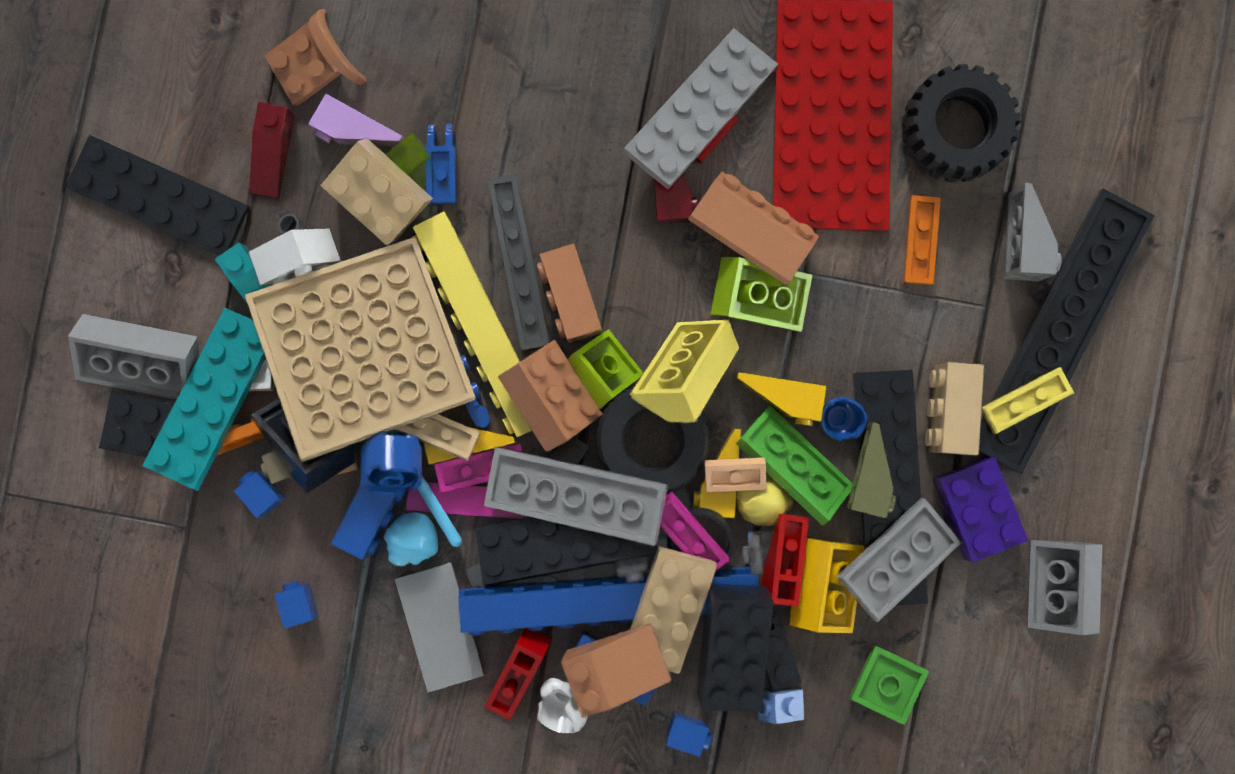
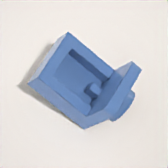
(782, 706)

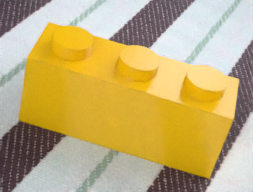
(824, 600)

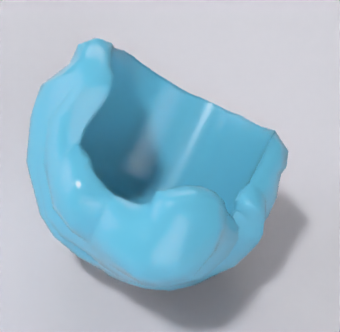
(411, 539)

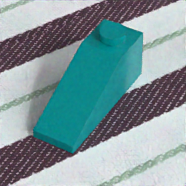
(240, 270)

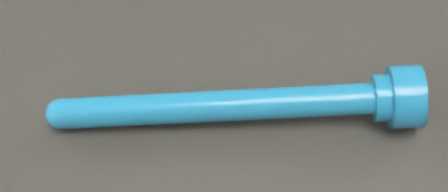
(435, 507)

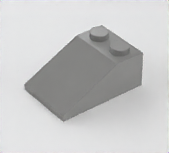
(1029, 238)

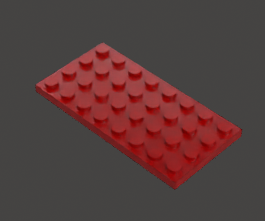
(833, 113)

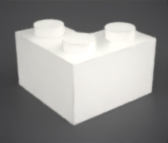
(294, 255)

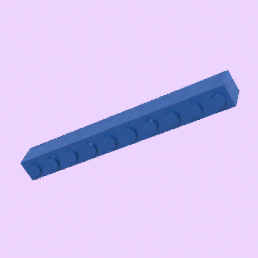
(564, 602)

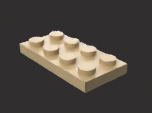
(674, 601)

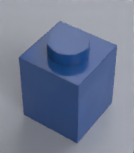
(258, 493)
(296, 604)
(688, 734)

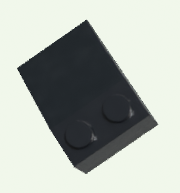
(310, 473)

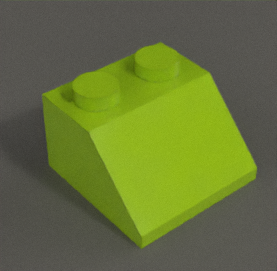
(605, 368)

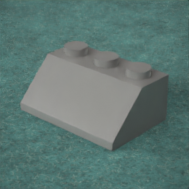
(1065, 587)

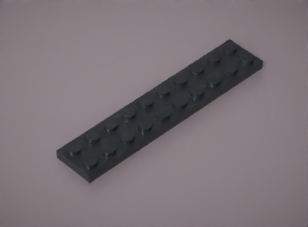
(1068, 317)

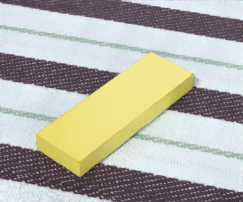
(1027, 400)

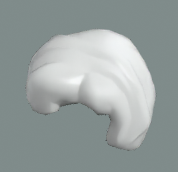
(558, 707)

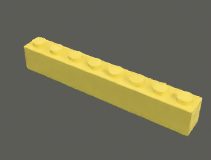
(472, 312)

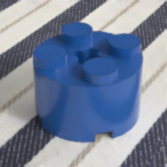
(391, 463)

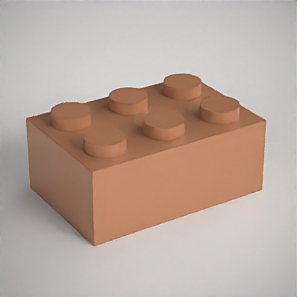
(569, 294)
(550, 396)

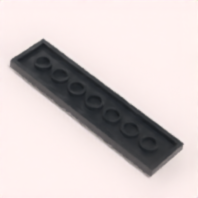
(891, 403)

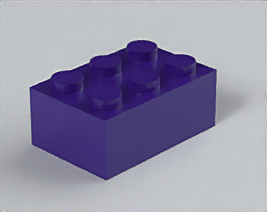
(980, 509)

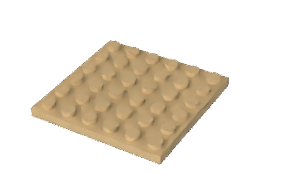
(359, 348)

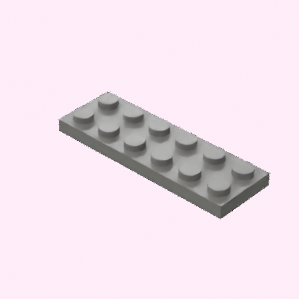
(700, 108)
(576, 495)

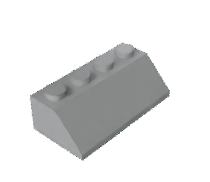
(132, 356)

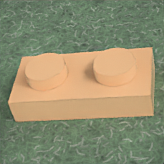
(735, 474)

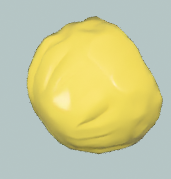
(764, 506)

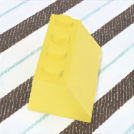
(687, 369)

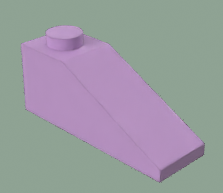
(347, 126)

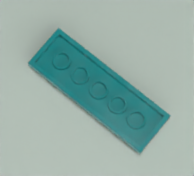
(208, 401)

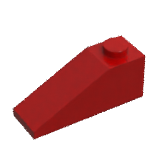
(786, 560)
(518, 673)

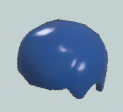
(840, 419)

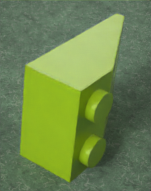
(757, 297)

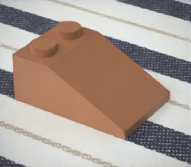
(615, 669)

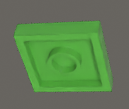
(889, 684)

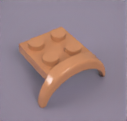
(310, 60)

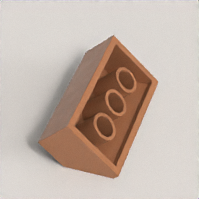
(754, 227)

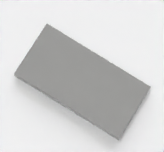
(899, 560)
(434, 625)

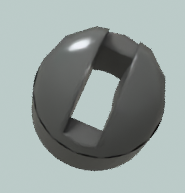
(288, 222)

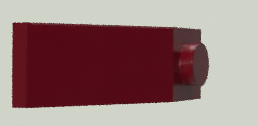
(270, 148)
(675, 203)

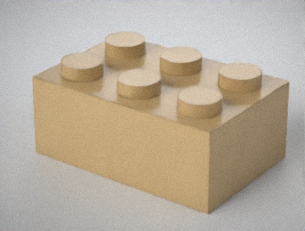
(376, 191)
(955, 408)

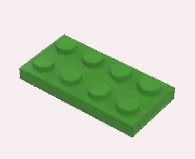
(796, 465)

